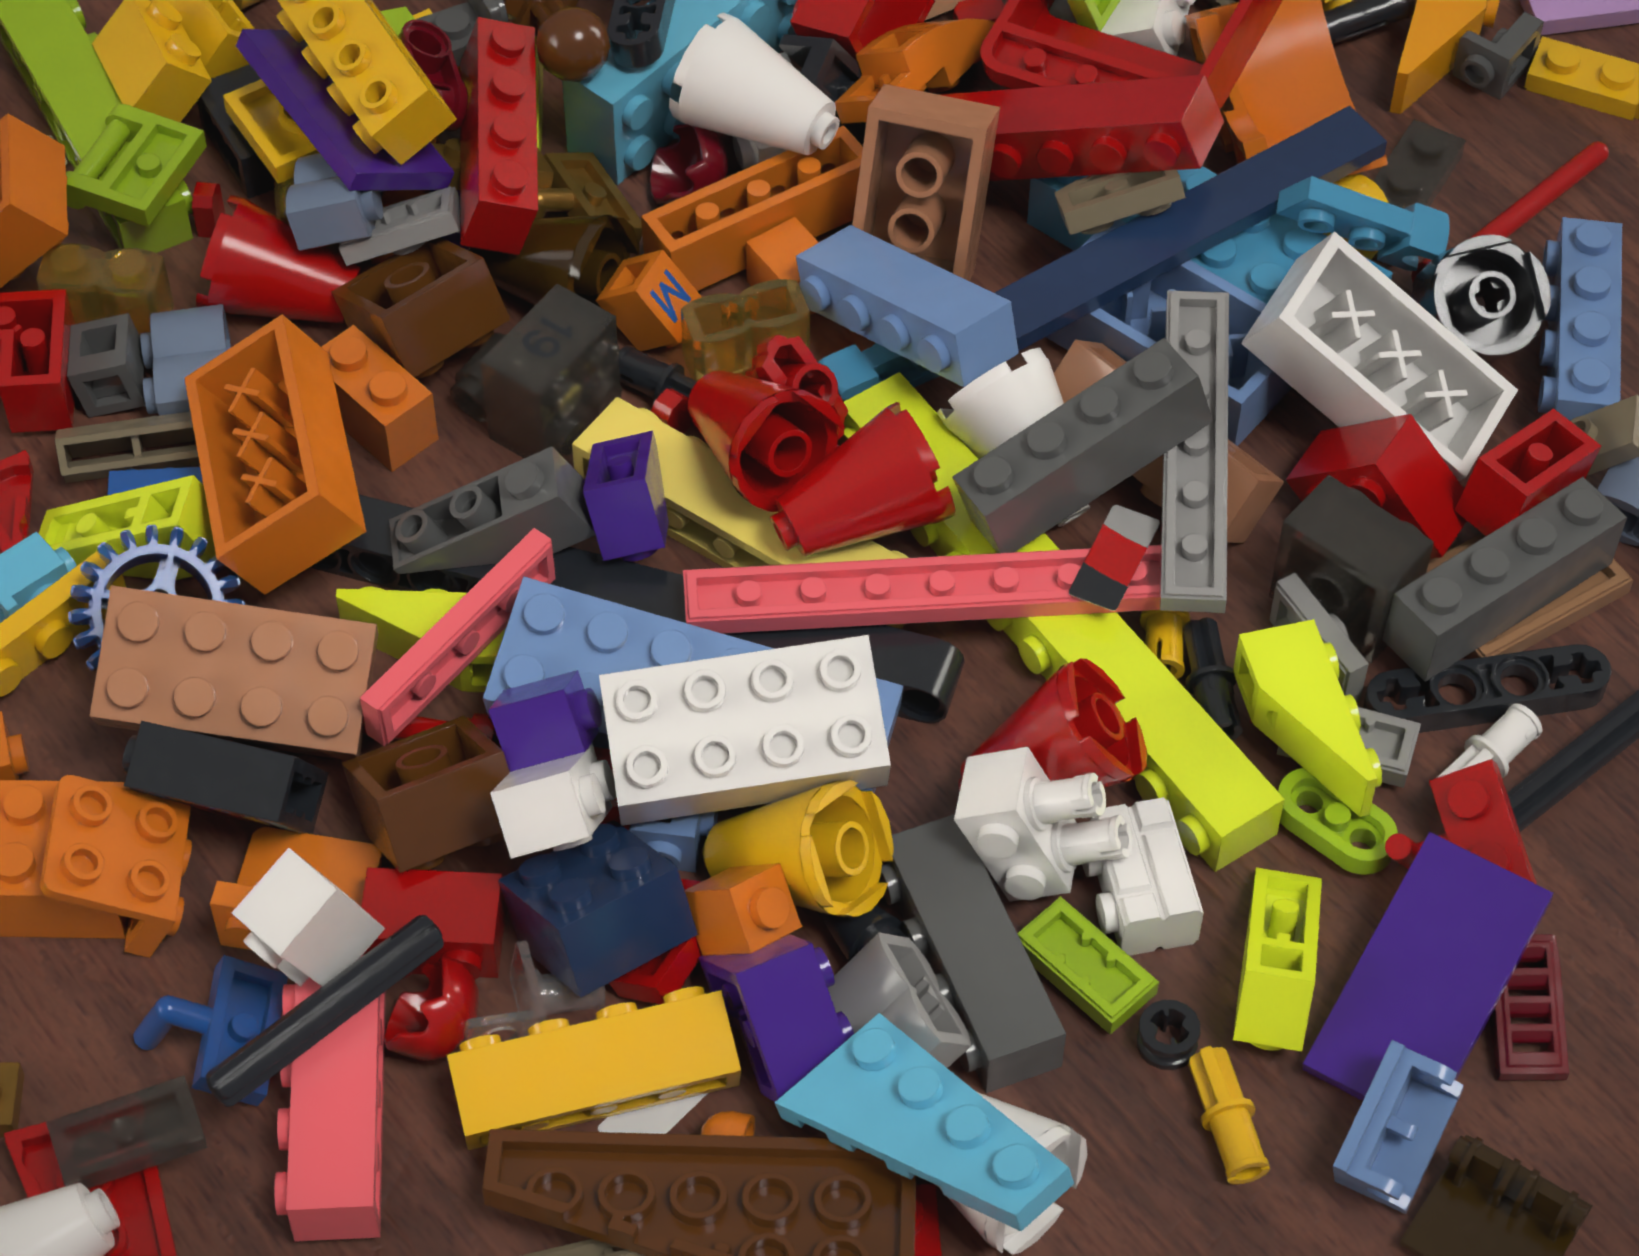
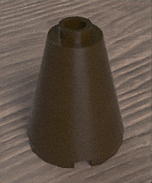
(564, 251)

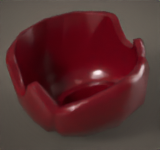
(688, 165)

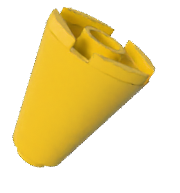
(823, 838)

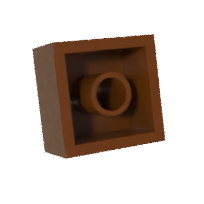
(424, 305)
(429, 794)

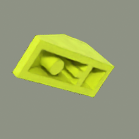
(167, 505)
(1279, 960)

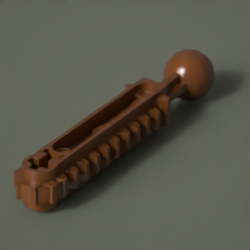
(569, 38)

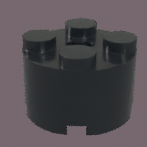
(1507, 280)

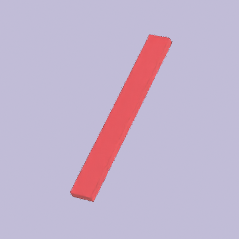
(902, 591)

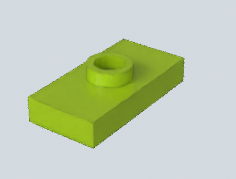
(1087, 965)

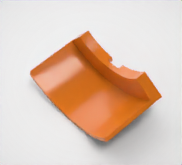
(1285, 83)

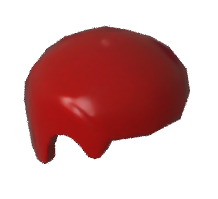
(433, 1021)

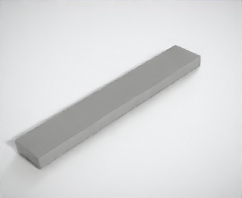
(1197, 467)

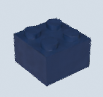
(598, 908)

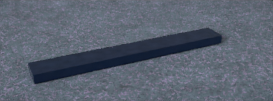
(1189, 227)

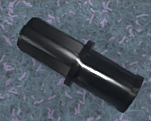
(650, 375)
(1210, 677)

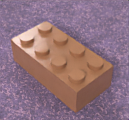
(234, 672)

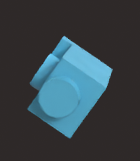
(28, 571)

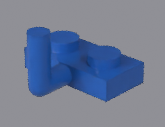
(239, 1007)

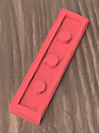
(454, 640)

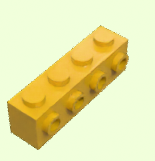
(369, 73)
(595, 1067)

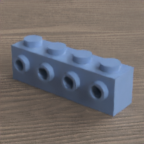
(908, 305)
(1583, 318)

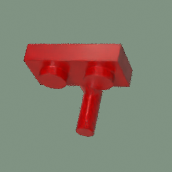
(1475, 818)

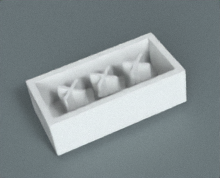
(1376, 354)
(744, 729)

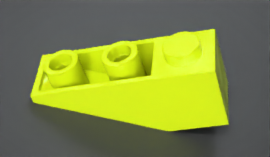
(406, 618)
(1299, 704)

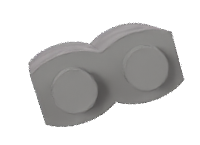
(898, 982)

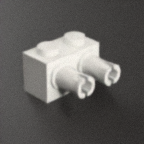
(1028, 824)

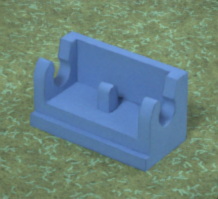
(1397, 1127)

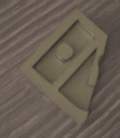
(1099, 200)

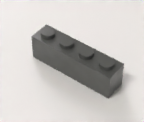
(1083, 448)
(1503, 578)
(974, 953)

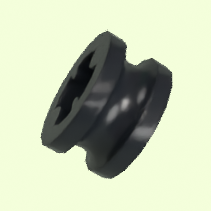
(1171, 1055)

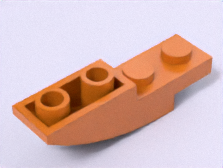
(916, 59)

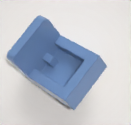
(679, 839)

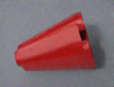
(264, 274)
(762, 432)
(865, 489)
(1074, 728)

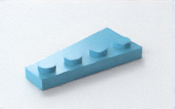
(927, 1123)

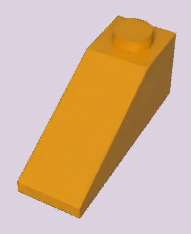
(1434, 44)

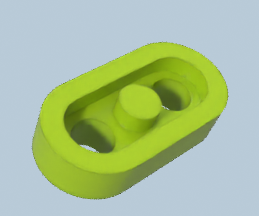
(1335, 825)

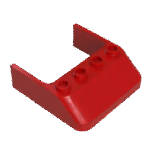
(1039, 50)

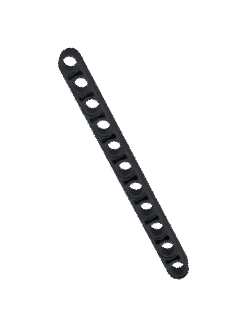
(919, 662)

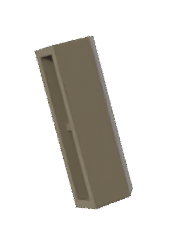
(126, 436)

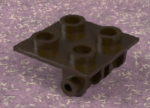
(1494, 1209)

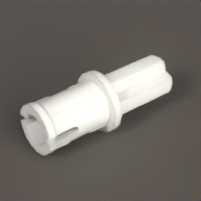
(1501, 741)

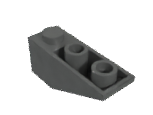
(493, 515)

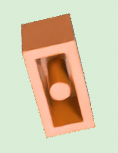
(380, 400)

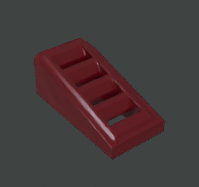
(1539, 971)

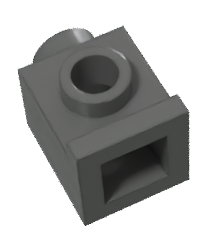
(106, 365)

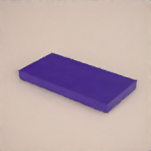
(304, 96)
(1430, 966)

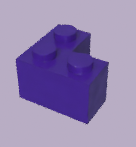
(780, 1009)

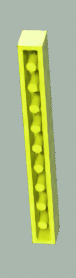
(1212, 787)

